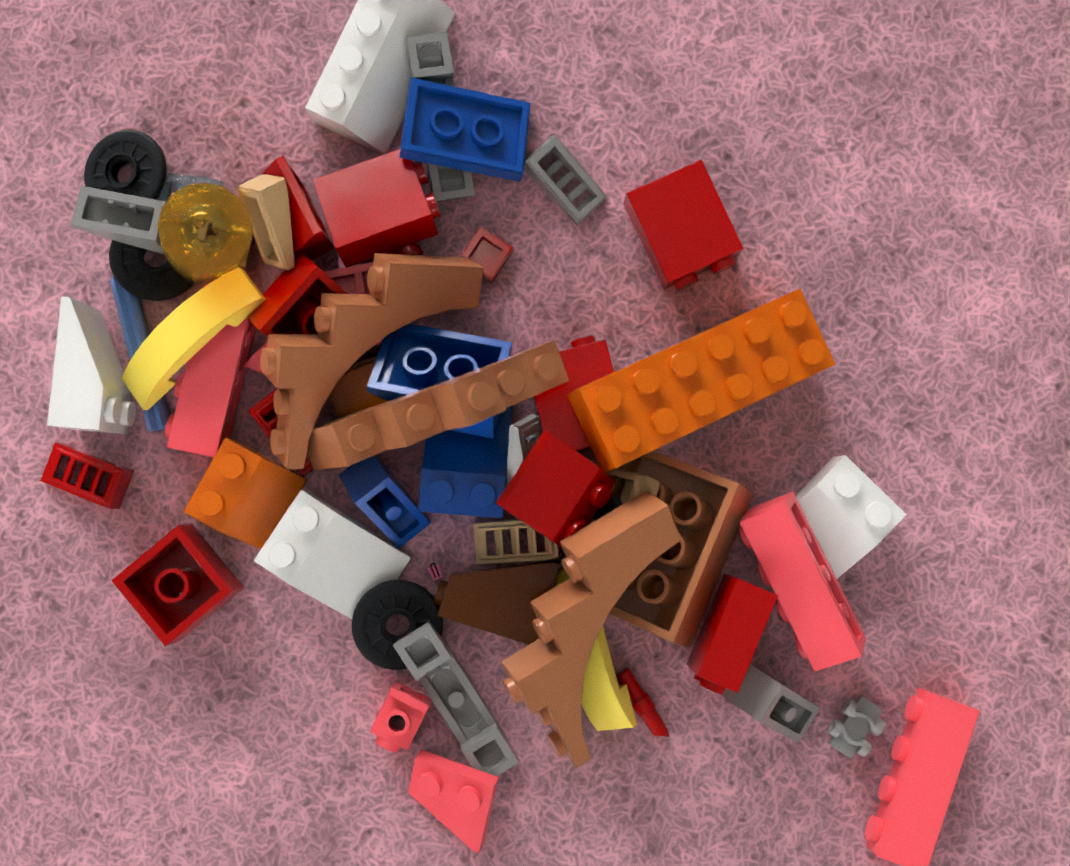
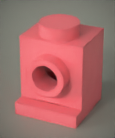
(406, 703)

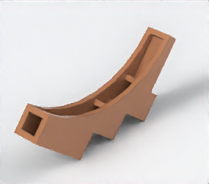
(347, 326)
(436, 408)
(569, 617)

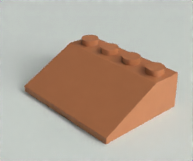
(678, 584)

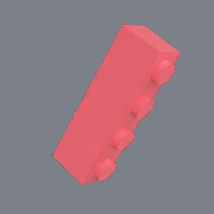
(210, 392)
(803, 581)
(920, 779)

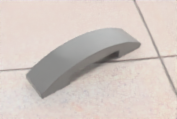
(432, 61)
(456, 700)

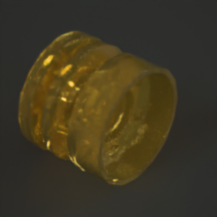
(216, 255)

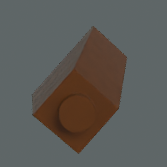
(497, 598)

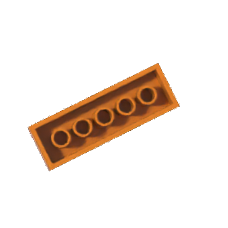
(700, 380)

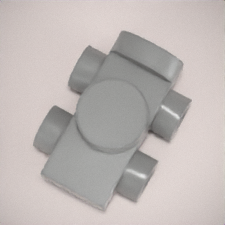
(850, 732)

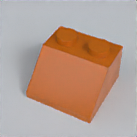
(244, 493)

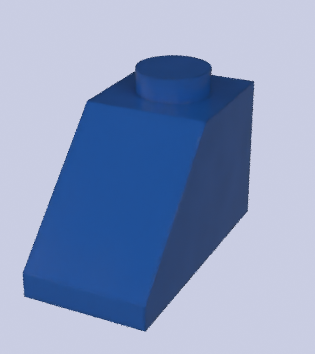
(384, 500)

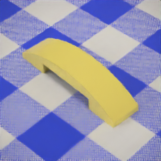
(186, 331)
(602, 698)

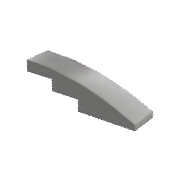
(128, 219)

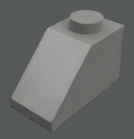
(773, 704)

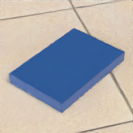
(465, 130)

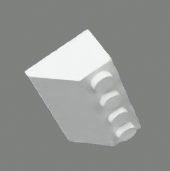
(369, 70)

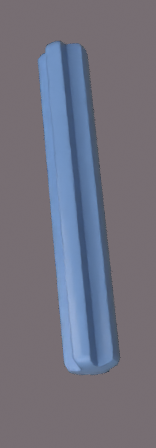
(135, 332)

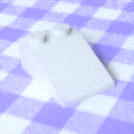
(87, 375)
(847, 513)
(329, 554)

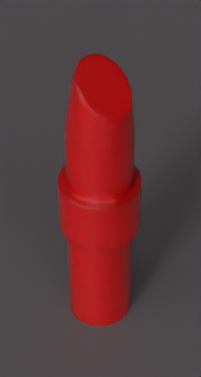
(642, 703)

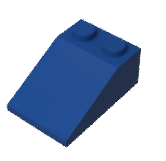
(427, 356)
(465, 471)

